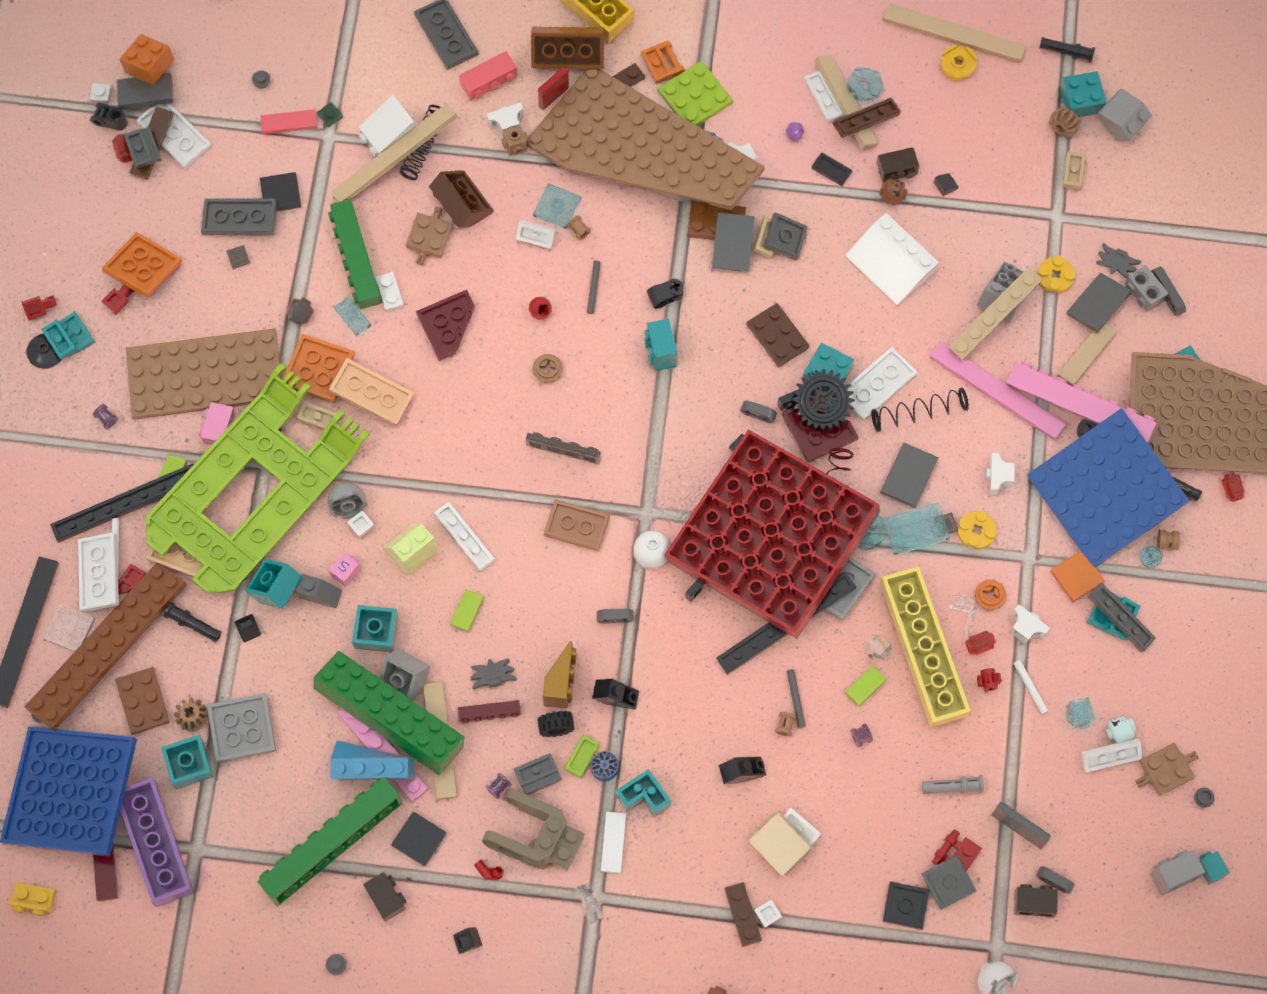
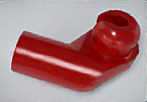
(489, 873)

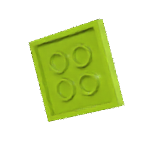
(695, 94)

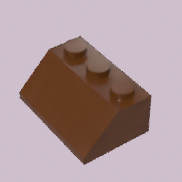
(460, 198)

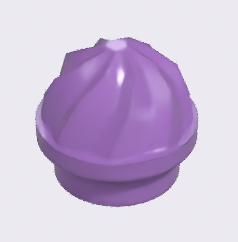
(795, 131)

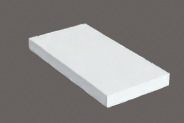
(182, 138)
(880, 382)
(98, 572)

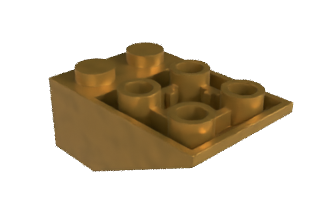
(557, 682)

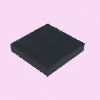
(283, 188)
(418, 839)
(906, 905)

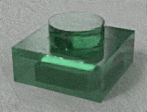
(329, 114)

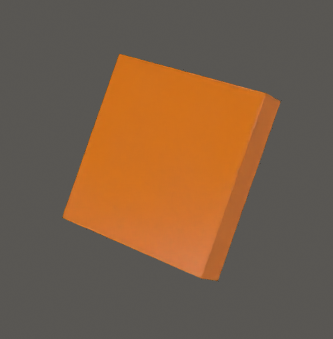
(1077, 576)

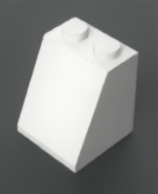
(385, 126)

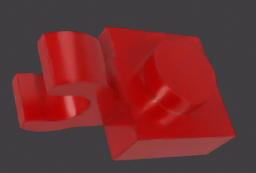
(117, 299)
(36, 307)

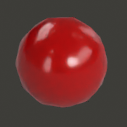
(540, 308)

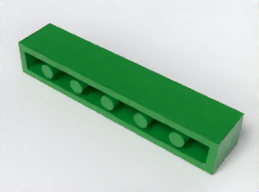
(355, 253)

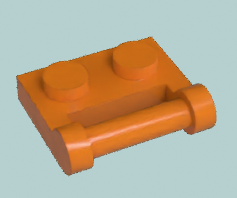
(657, 64)

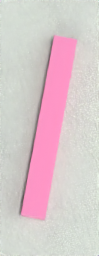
(998, 391)

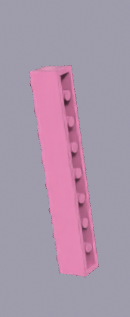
(1074, 398)

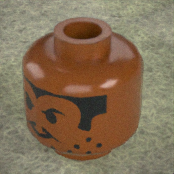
(893, 191)

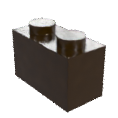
(898, 164)
(384, 896)
(1035, 901)

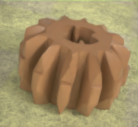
(1064, 122)
(184, 720)

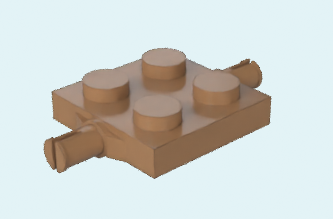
(429, 235)
(1167, 769)

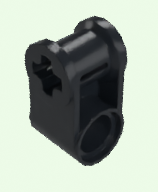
(106, 117)
(664, 294)

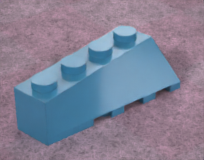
(364, 763)

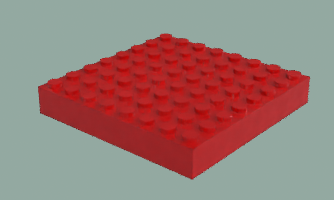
(772, 533)

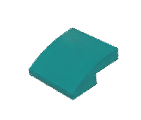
(68, 335)
(1101, 622)

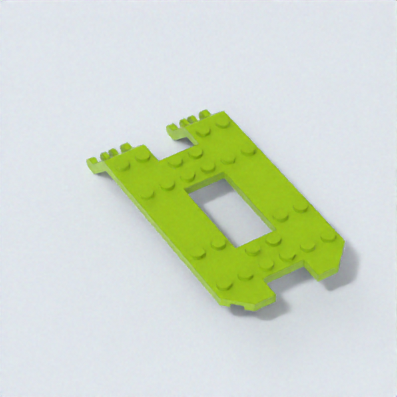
(256, 437)

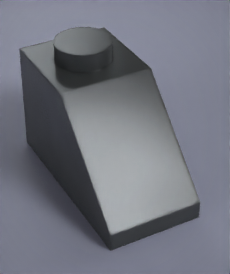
(318, 591)

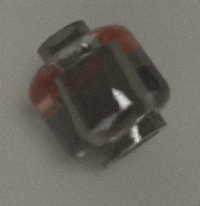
(300, 311)

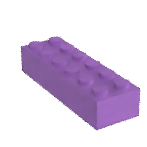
(155, 843)

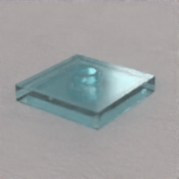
(557, 206)

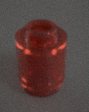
(121, 148)
(1233, 487)
(980, 643)

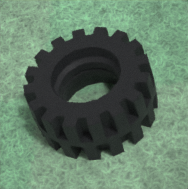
(555, 724)

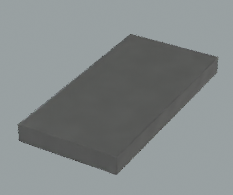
(446, 33)
(239, 216)

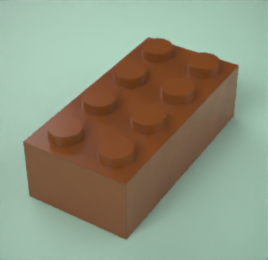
(567, 47)

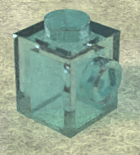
(1080, 713)

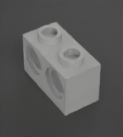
(1150, 286)

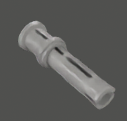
(963, 784)

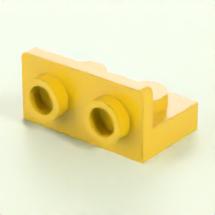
(32, 898)

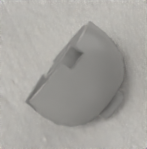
(346, 500)

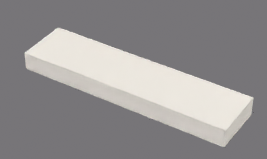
(464, 536)

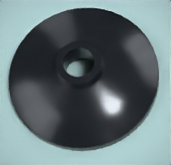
(39, 358)

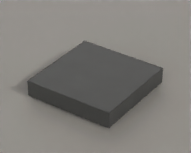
(785, 236)
(948, 882)

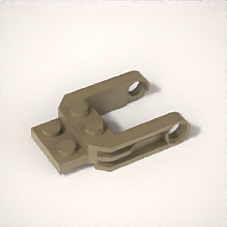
(554, 843)

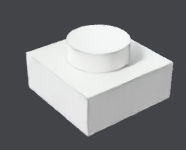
(100, 93)
(360, 524)
(768, 913)

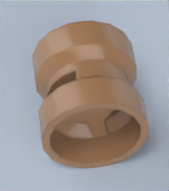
(1167, 539)

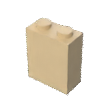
(780, 843)

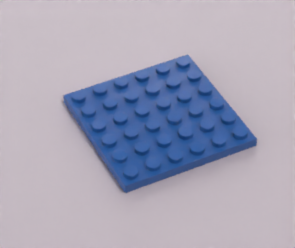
(1108, 488)
(68, 791)

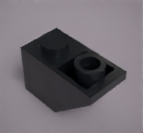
(615, 693)
(742, 769)

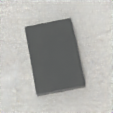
(137, 93)
(733, 242)
(1099, 302)
(909, 475)
(1021, 825)

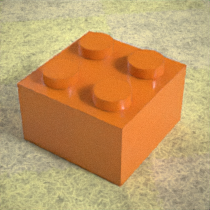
(146, 59)

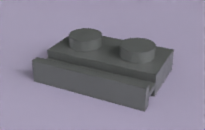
(142, 147)
(537, 774)

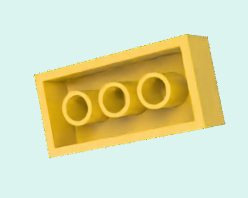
(610, 14)

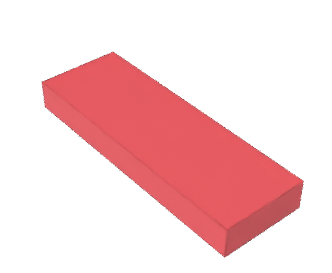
(288, 121)

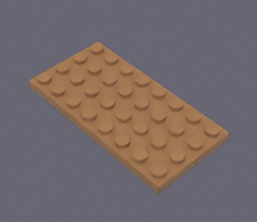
(199, 371)

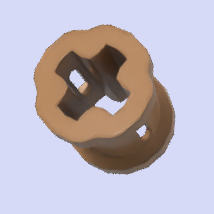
(578, 227)
(785, 724)

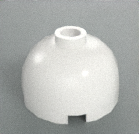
(650, 549)
(996, 978)

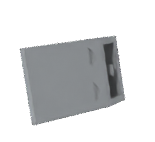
(998, 284)

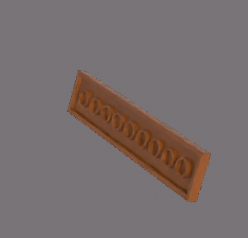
(105, 646)

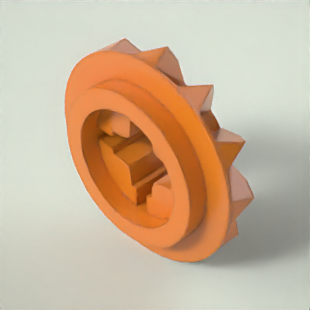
(987, 586)

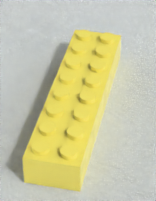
(924, 647)

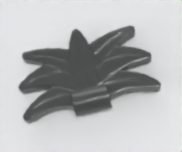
(1117, 261)
(492, 674)

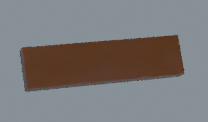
(866, 117)
(159, 126)

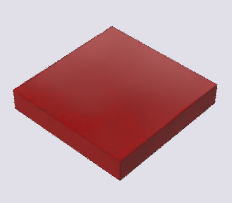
(553, 88)

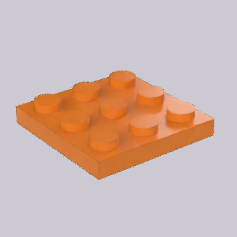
(142, 265)
(318, 365)

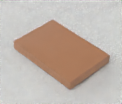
(576, 525)

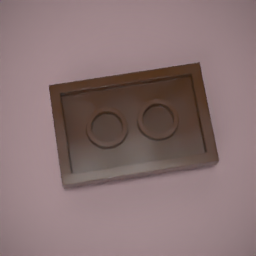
(777, 335)

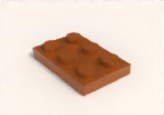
(704, 219)
(142, 700)

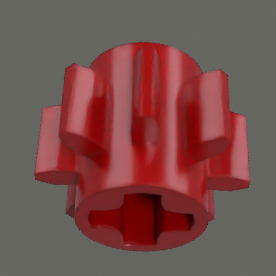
(989, 679)

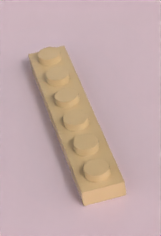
(995, 313)

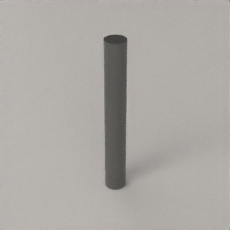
(593, 287)
(796, 698)

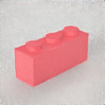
(488, 75)

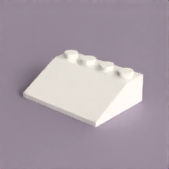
(892, 259)

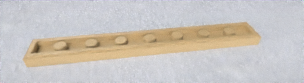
(954, 32)
(395, 153)

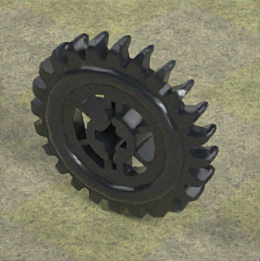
(810, 413)

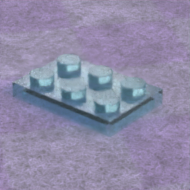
(916, 528)

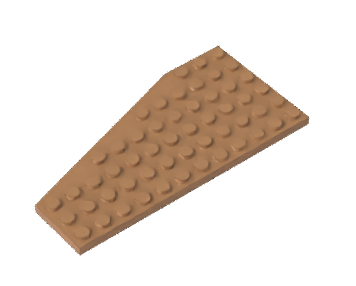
(632, 140)
(1201, 413)

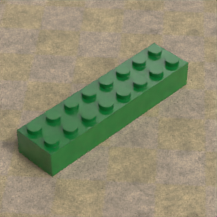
(388, 712)
(330, 841)

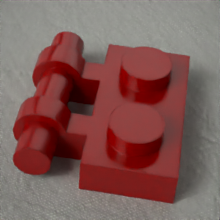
(966, 851)

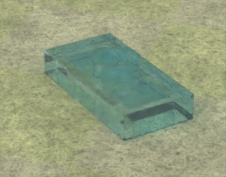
(352, 316)

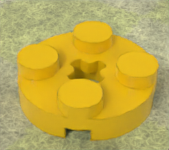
(962, 71)
(1059, 265)
(981, 520)

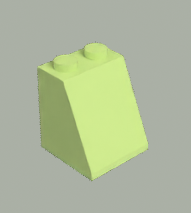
(411, 548)

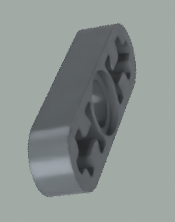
(1173, 299)

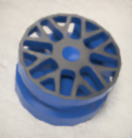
(604, 766)

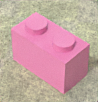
(218, 419)

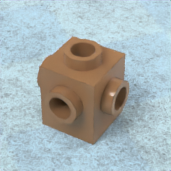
(515, 140)

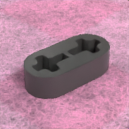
(758, 411)
(615, 616)
(1055, 880)

